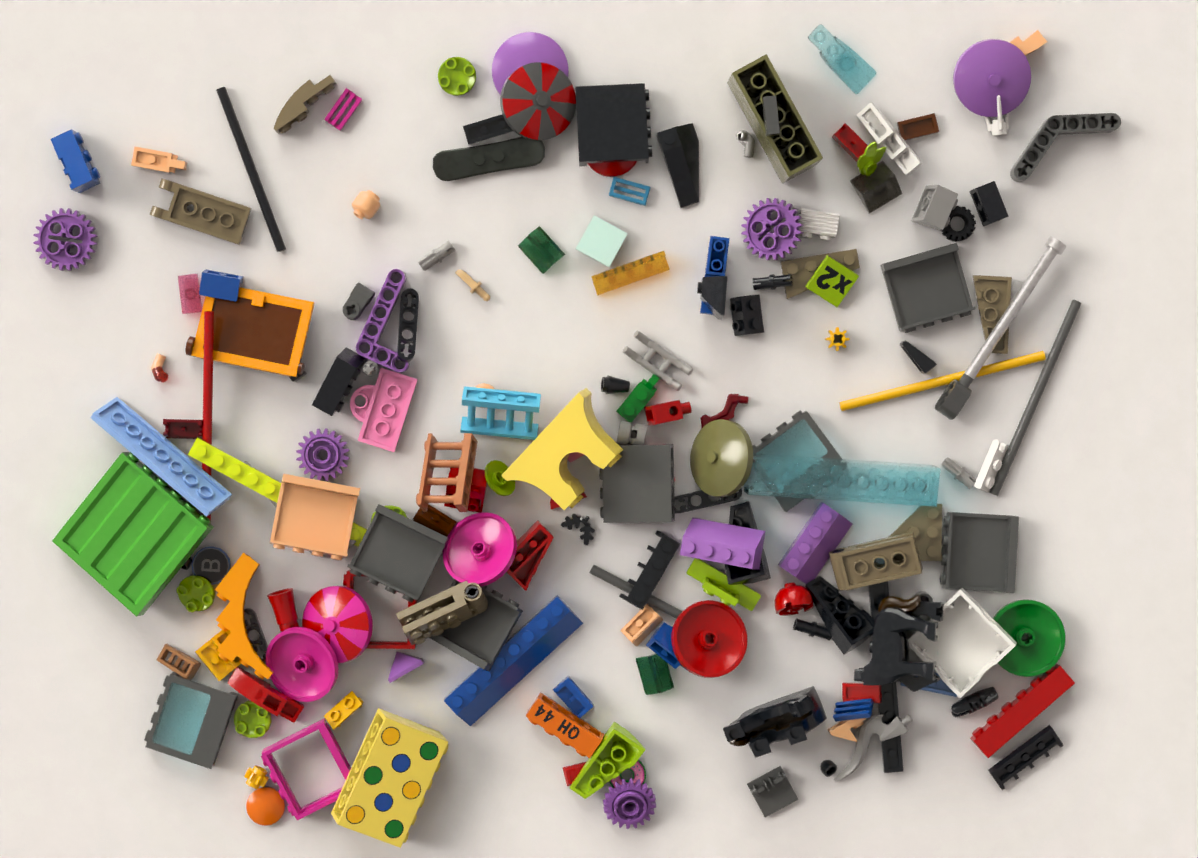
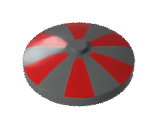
(538, 101)

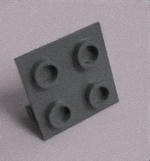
(772, 791)

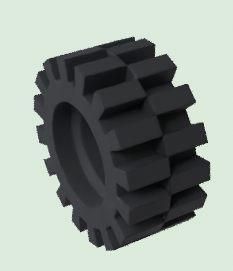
(968, 228)

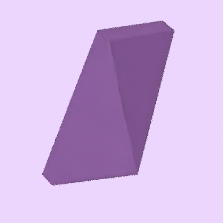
(403, 664)

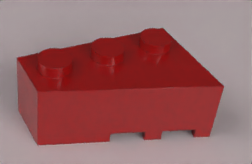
(529, 553)

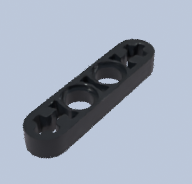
(407, 325)
(706, 502)

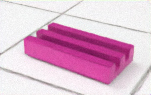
(352, 96)

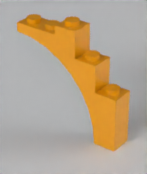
(237, 643)

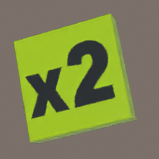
(832, 281)

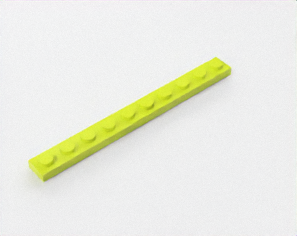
(248, 476)

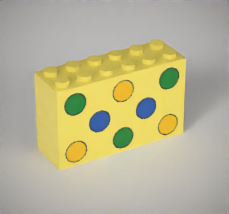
(389, 778)

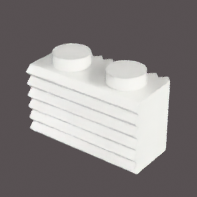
(818, 223)

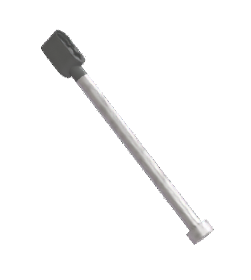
(957, 391)

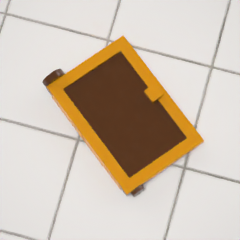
(256, 332)

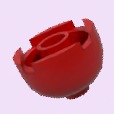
(793, 599)

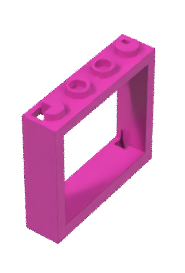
(277, 775)

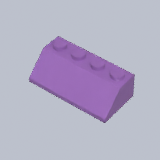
(814, 542)
(723, 543)

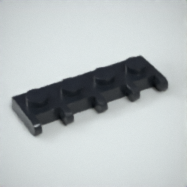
(651, 571)
(1024, 756)

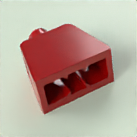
(660, 412)

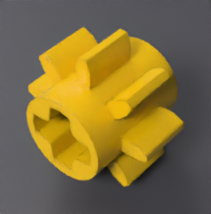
(842, 339)
(256, 777)

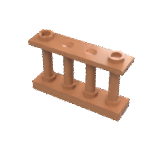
(462, 481)

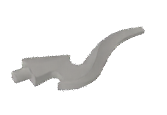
(871, 726)

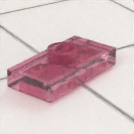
(189, 293)

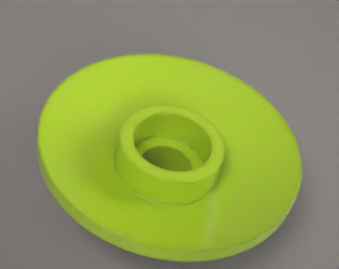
(496, 482)

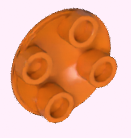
(265, 806)

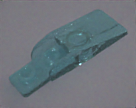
(842, 59)

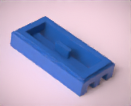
(854, 708)

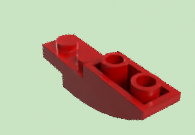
(264, 695)

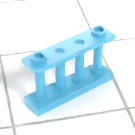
(500, 399)

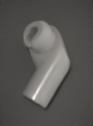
(747, 141)

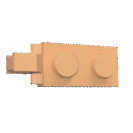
(156, 160)

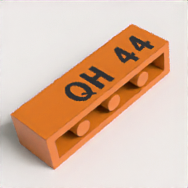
(564, 725)

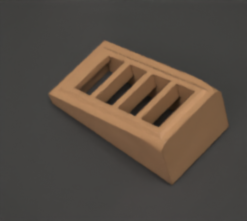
(194, 664)

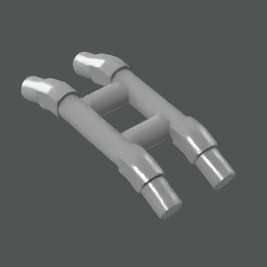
(659, 372)

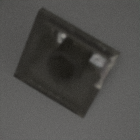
(877, 188)

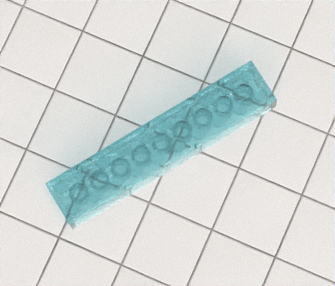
(843, 480)

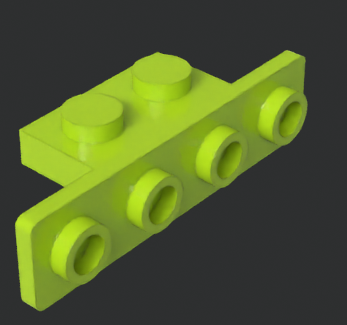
(716, 584)

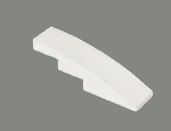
(887, 136)

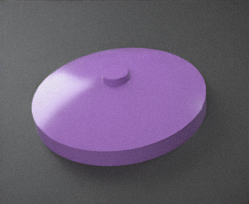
(526, 49)
(992, 70)

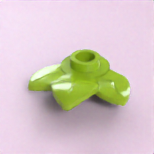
(871, 156)

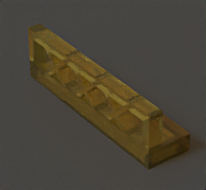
(630, 273)

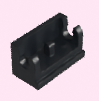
(988, 203)

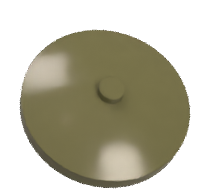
(721, 458)

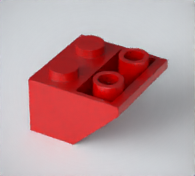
(477, 491)

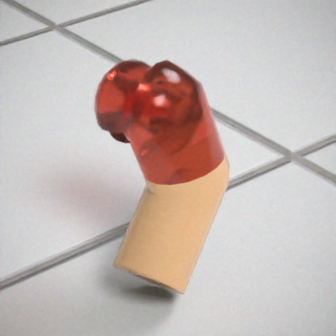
(157, 369)

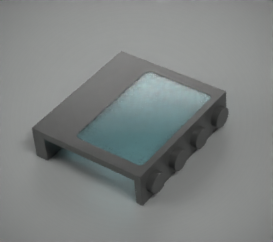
(797, 438)
(190, 721)

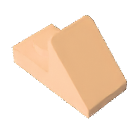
(843, 730)

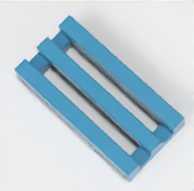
(626, 198)

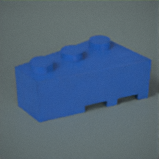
(76, 161)

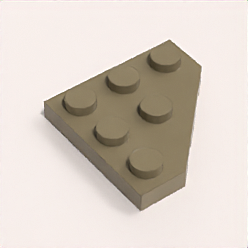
(927, 529)

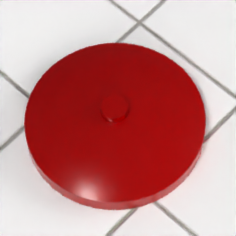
(709, 639)

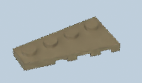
(993, 299)

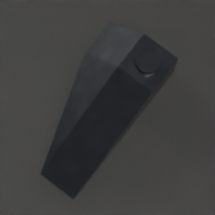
(743, 516)

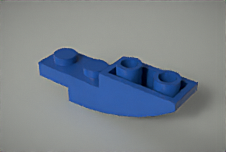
(715, 262)

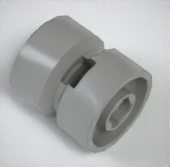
(625, 433)

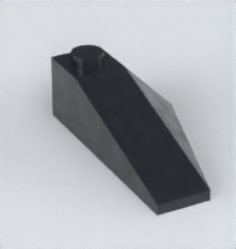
(681, 157)
(843, 620)

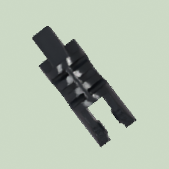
(974, 702)

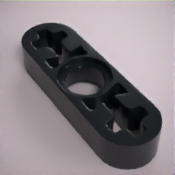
(254, 619)

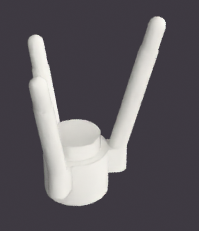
(1000, 125)

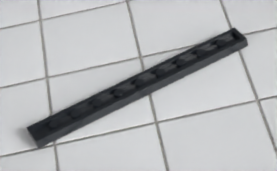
(892, 747)

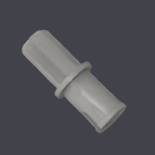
(436, 256)
(370, 368)
(959, 473)

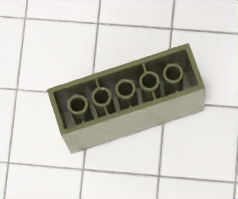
(794, 147)

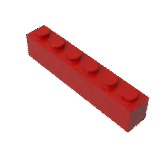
(1022, 710)

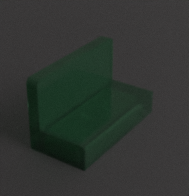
(541, 250)
(654, 674)

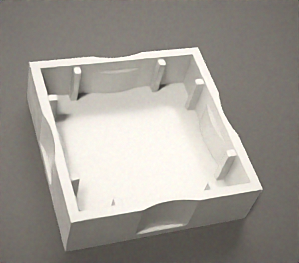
(966, 643)

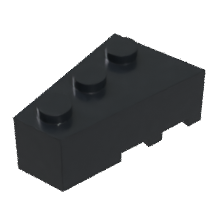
(339, 381)

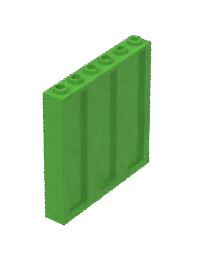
(133, 533)

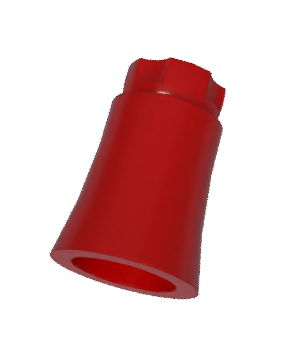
(284, 608)

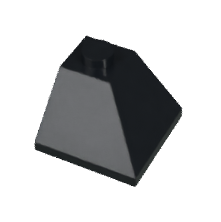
(713, 294)

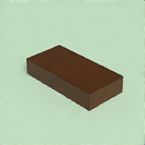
(918, 127)

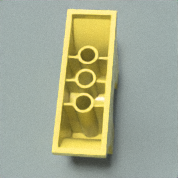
(546, 457)

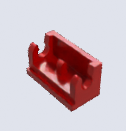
(850, 142)

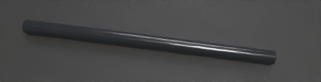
(251, 169)

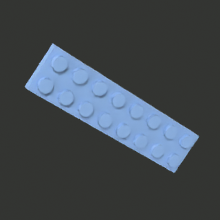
(161, 456)

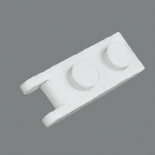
(991, 466)

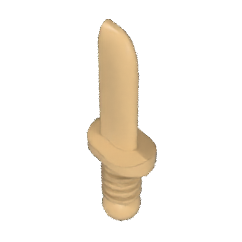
(473, 285)

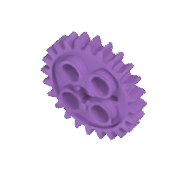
(763, 215)
(67, 222)

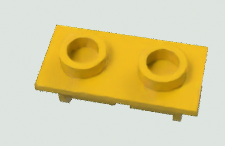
(343, 710)

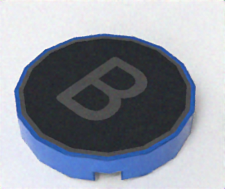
(211, 564)

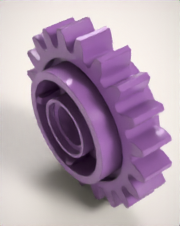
(310, 457)
(639, 795)

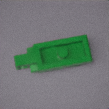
(638, 399)

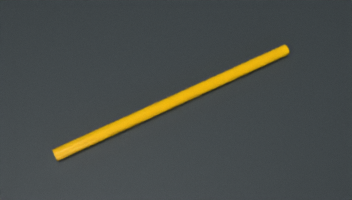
(939, 381)

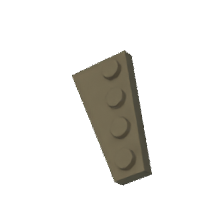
(804, 268)

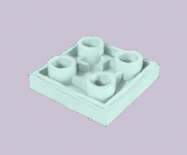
(601, 241)

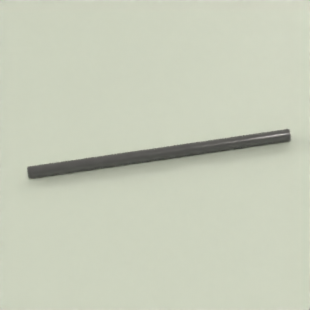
(1035, 397)

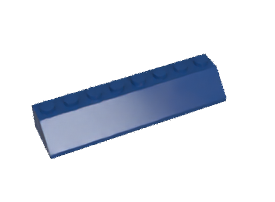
(514, 662)

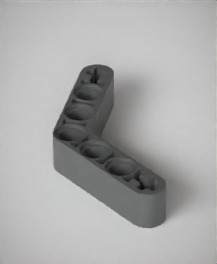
(1062, 128)

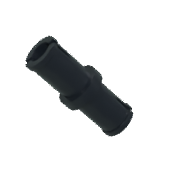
(772, 282)
(811, 629)

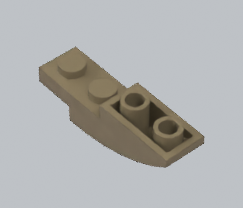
(295, 107)

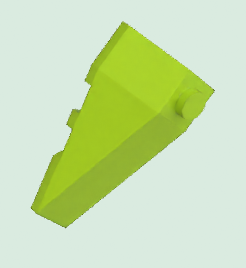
(613, 756)

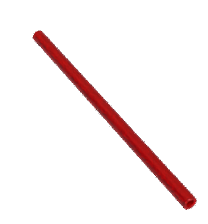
(208, 383)

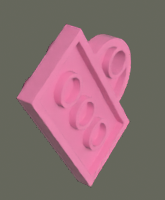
(384, 408)

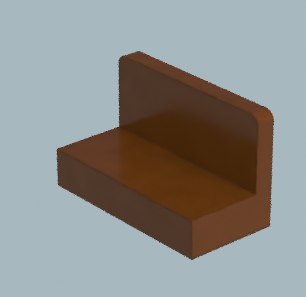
(435, 520)

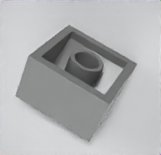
(935, 207)

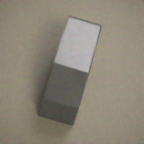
(770, 114)

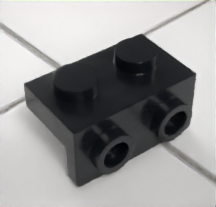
(746, 315)

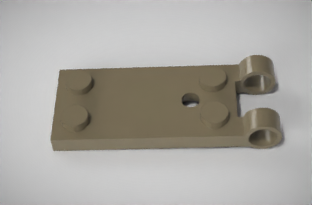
(210, 213)

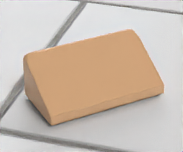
(641, 625)

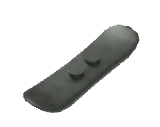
(488, 158)

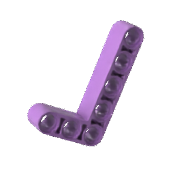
(373, 341)

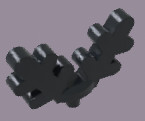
(586, 529)

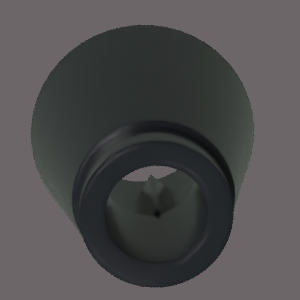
(614, 385)

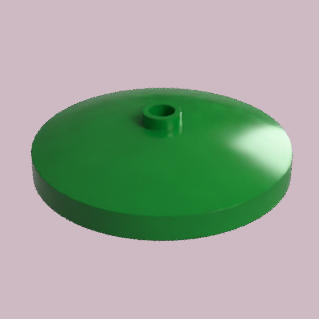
(1044, 637)

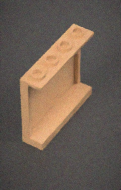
(314, 516)

